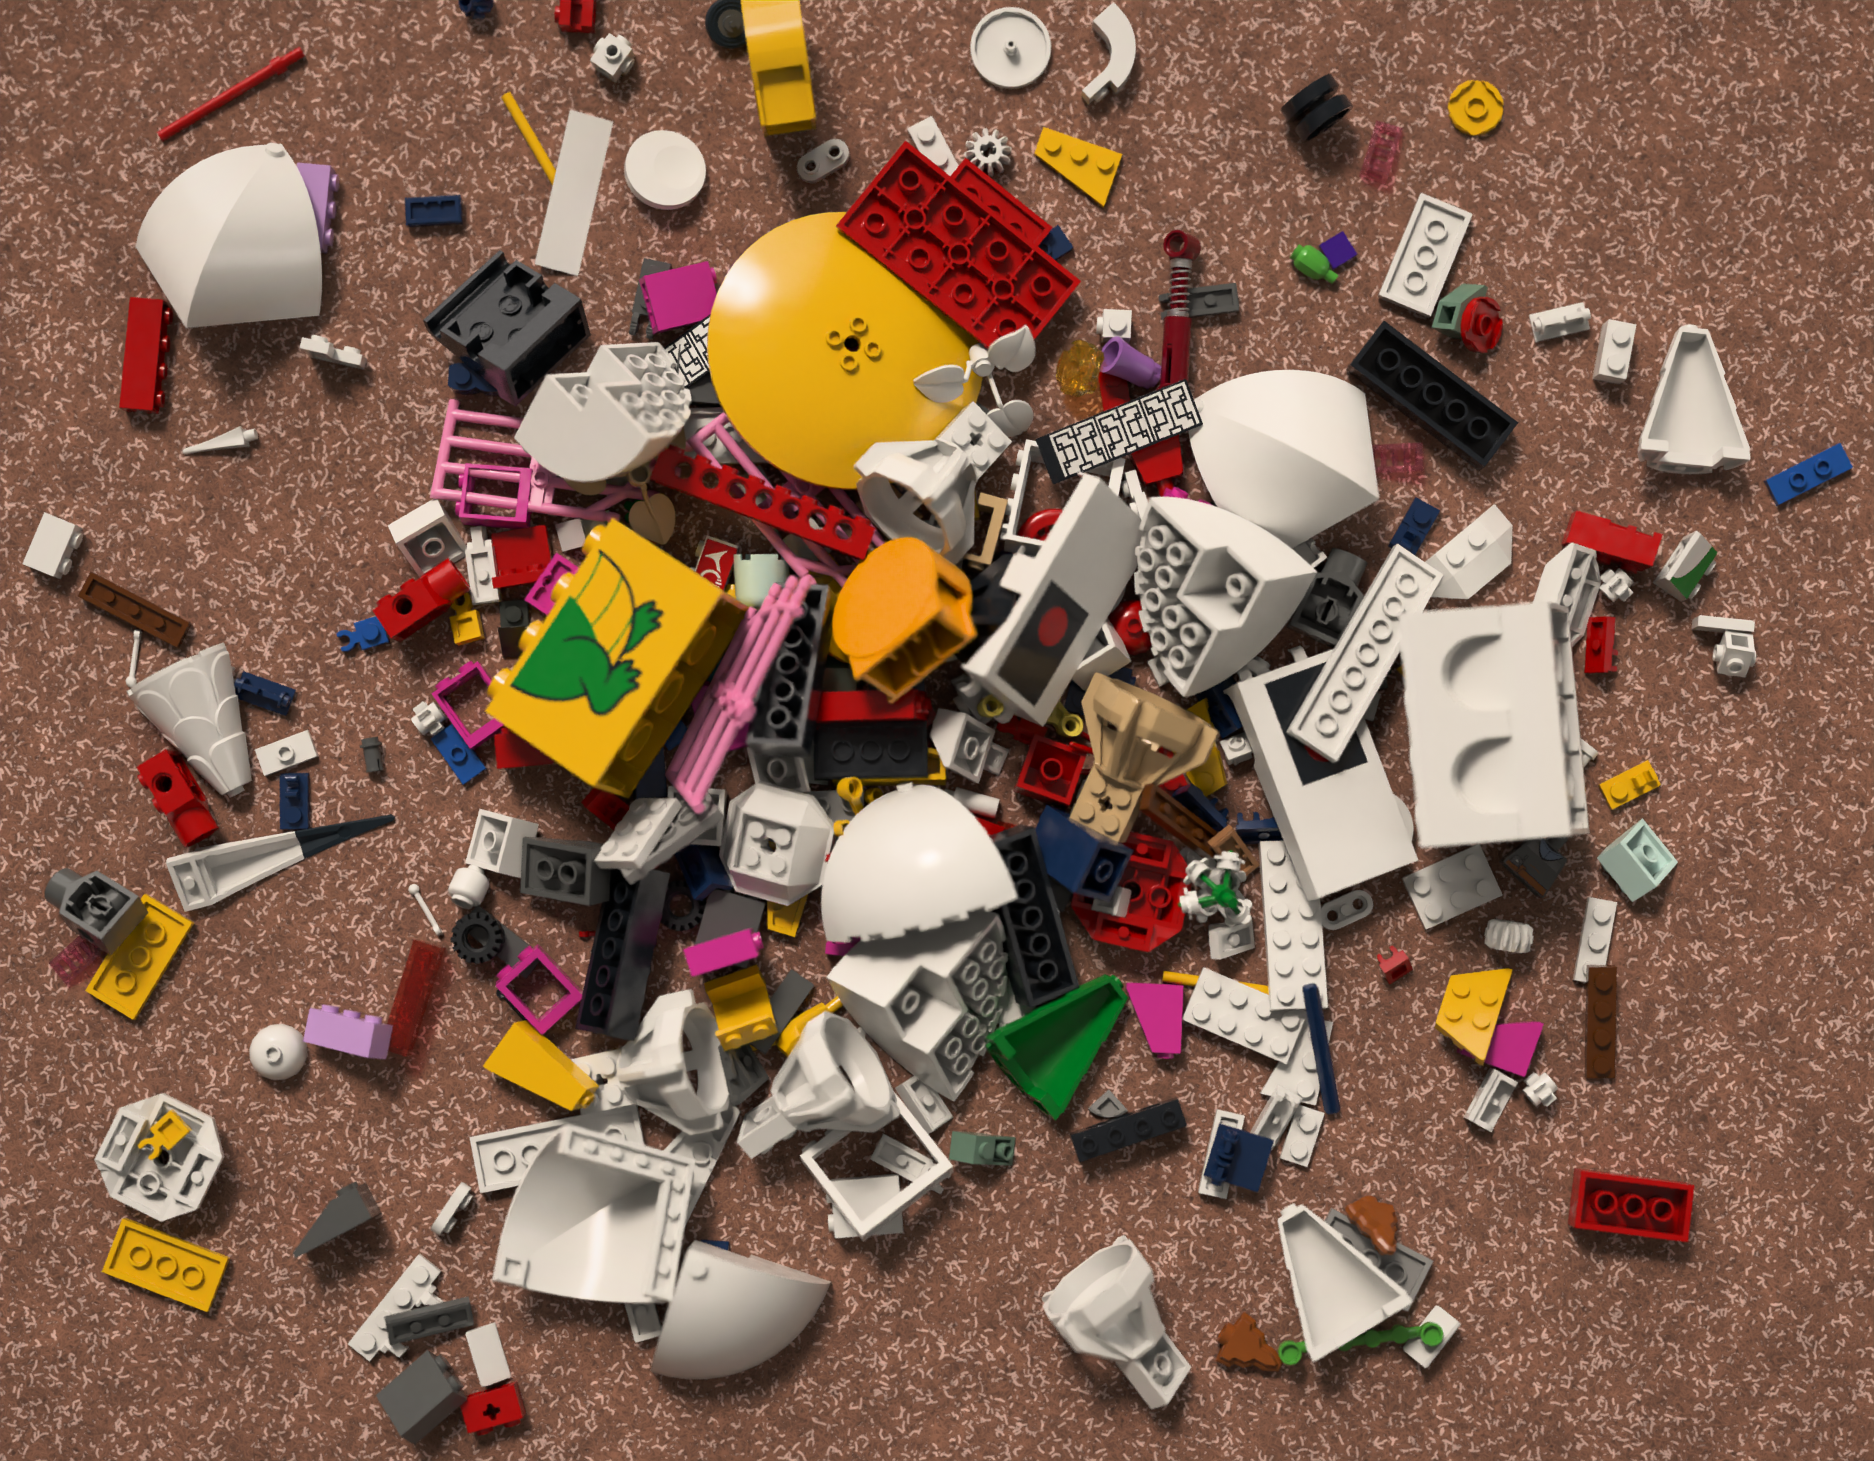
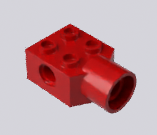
(429, 596)
(185, 801)

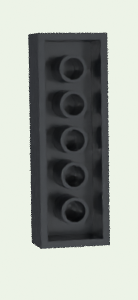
(1432, 396)
(793, 685)
(1035, 939)
(622, 955)

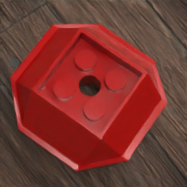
(1155, 912)

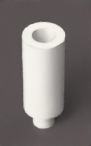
(976, 802)

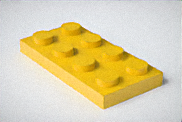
(138, 964)
(165, 1264)

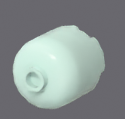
(757, 576)

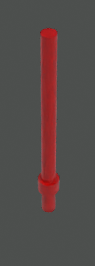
(277, 65)

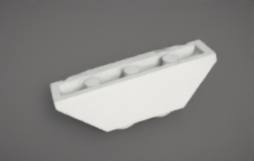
(1473, 556)
(1573, 582)

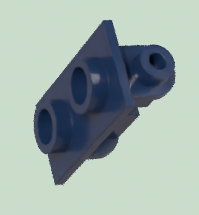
(264, 693)

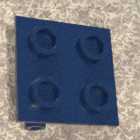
(1238, 1158)

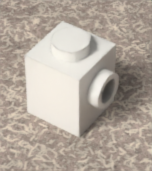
(1114, 324)

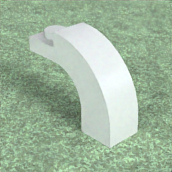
(1119, 36)

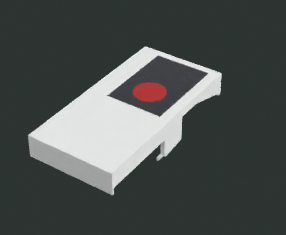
(1061, 605)
(1331, 815)

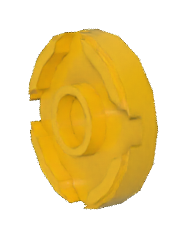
(1469, 113)

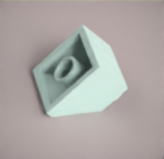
(1637, 860)

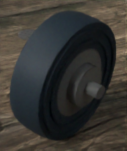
(726, 23)

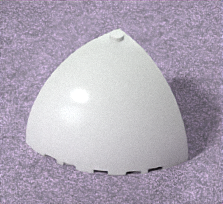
(609, 416)
(1212, 589)
(909, 867)
(929, 995)
(732, 1313)

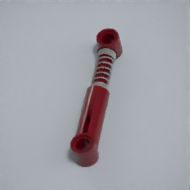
(1177, 322)

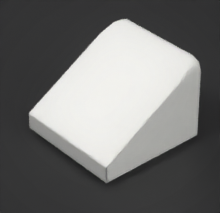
(995, 758)
(1118, 904)

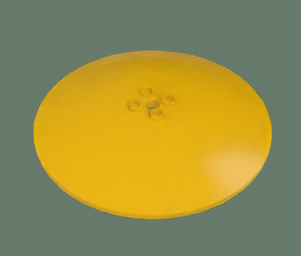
(785, 363)

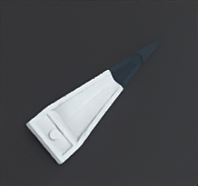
(225, 868)

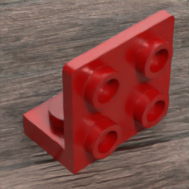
(521, 556)

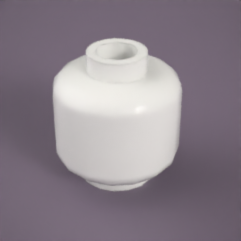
(468, 887)

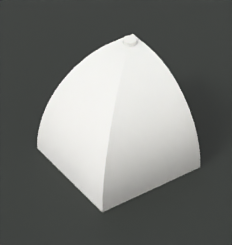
(236, 240)
(1286, 451)
(597, 1220)

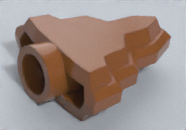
(1376, 1222)
(1246, 1346)

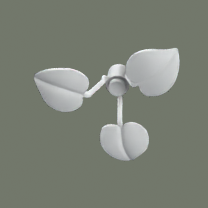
(1010, 351)

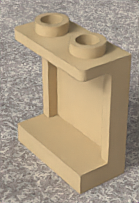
(996, 507)

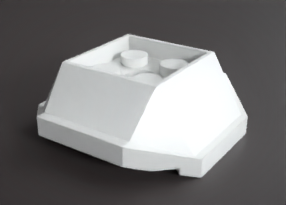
(801, 838)
(148, 1184)

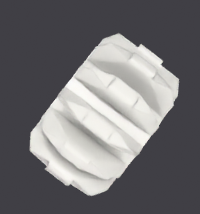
(983, 143)
(1508, 936)

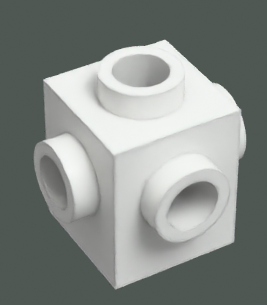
(611, 65)
(1734, 653)

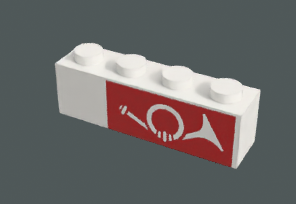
(715, 560)

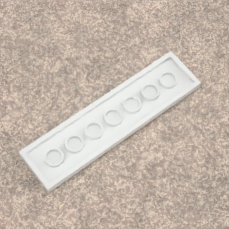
(1363, 654)

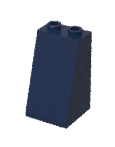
(1079, 855)

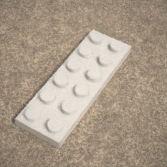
(1290, 931)
(506, 1154)

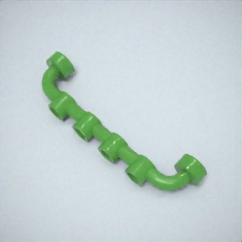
(1430, 1333)

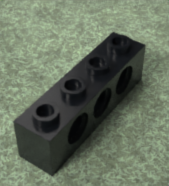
(1128, 1129)

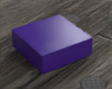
(1337, 250)

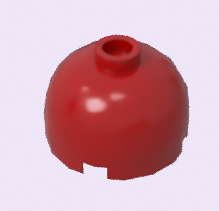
(1128, 625)

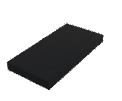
(870, 750)

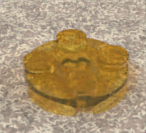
(1089, 361)

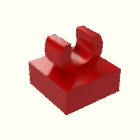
(1395, 966)

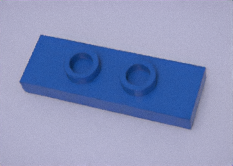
(1808, 474)

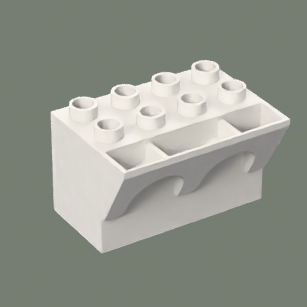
(1493, 724)

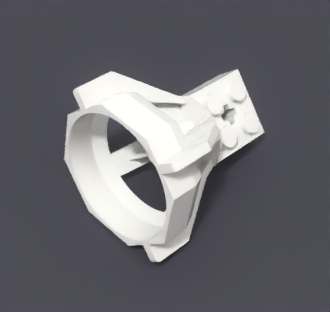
(934, 473)
(654, 1068)
(813, 1092)
(1111, 1315)

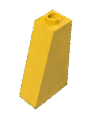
(541, 1067)

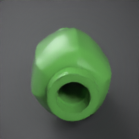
(1312, 263)

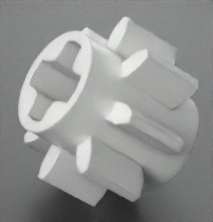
(1616, 585)
(428, 718)
(1540, 1089)

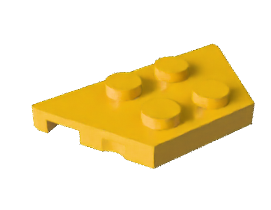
(1472, 1009)

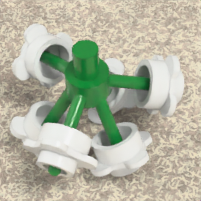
(1223, 894)

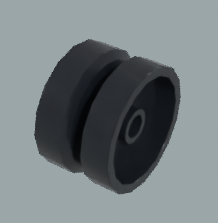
(1316, 108)

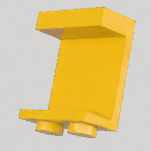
(741, 1007)

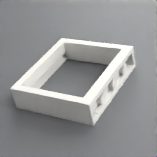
(1032, 453)
(898, 1203)

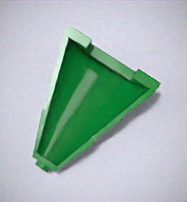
(1057, 1042)

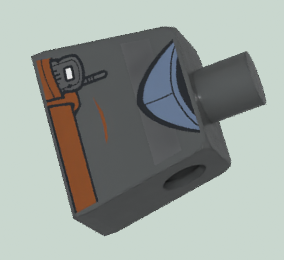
(1536, 863)

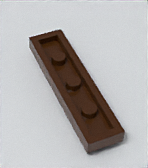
(134, 609)
(1177, 820)
(1600, 1021)

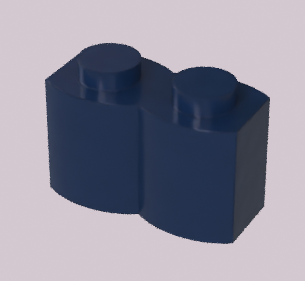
(468, 382)

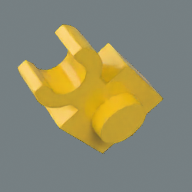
(466, 624)
(167, 1132)

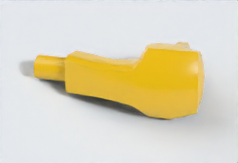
(792, 1032)

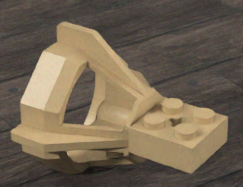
(1127, 762)

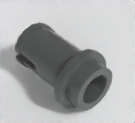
(372, 754)

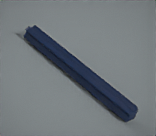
(1321, 1048)

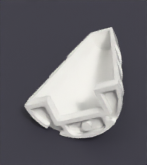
(1692, 411)
(200, 716)
(1333, 1283)

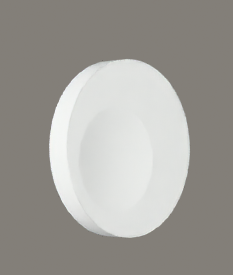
(1010, 48)
(664, 169)

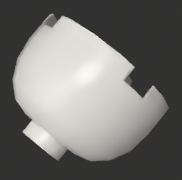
(278, 1052)

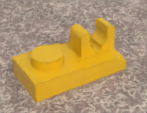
(1629, 785)

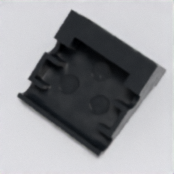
(510, 326)

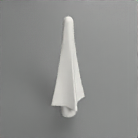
(233, 439)

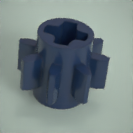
(476, 8)

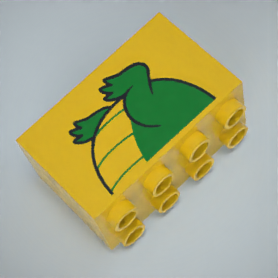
(615, 659)

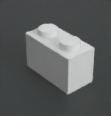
(1614, 351)
(53, 546)

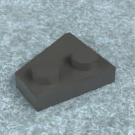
(742, 1072)

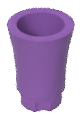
(1129, 364)

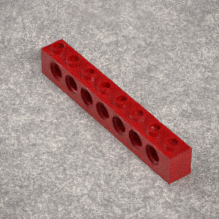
(671, 457)

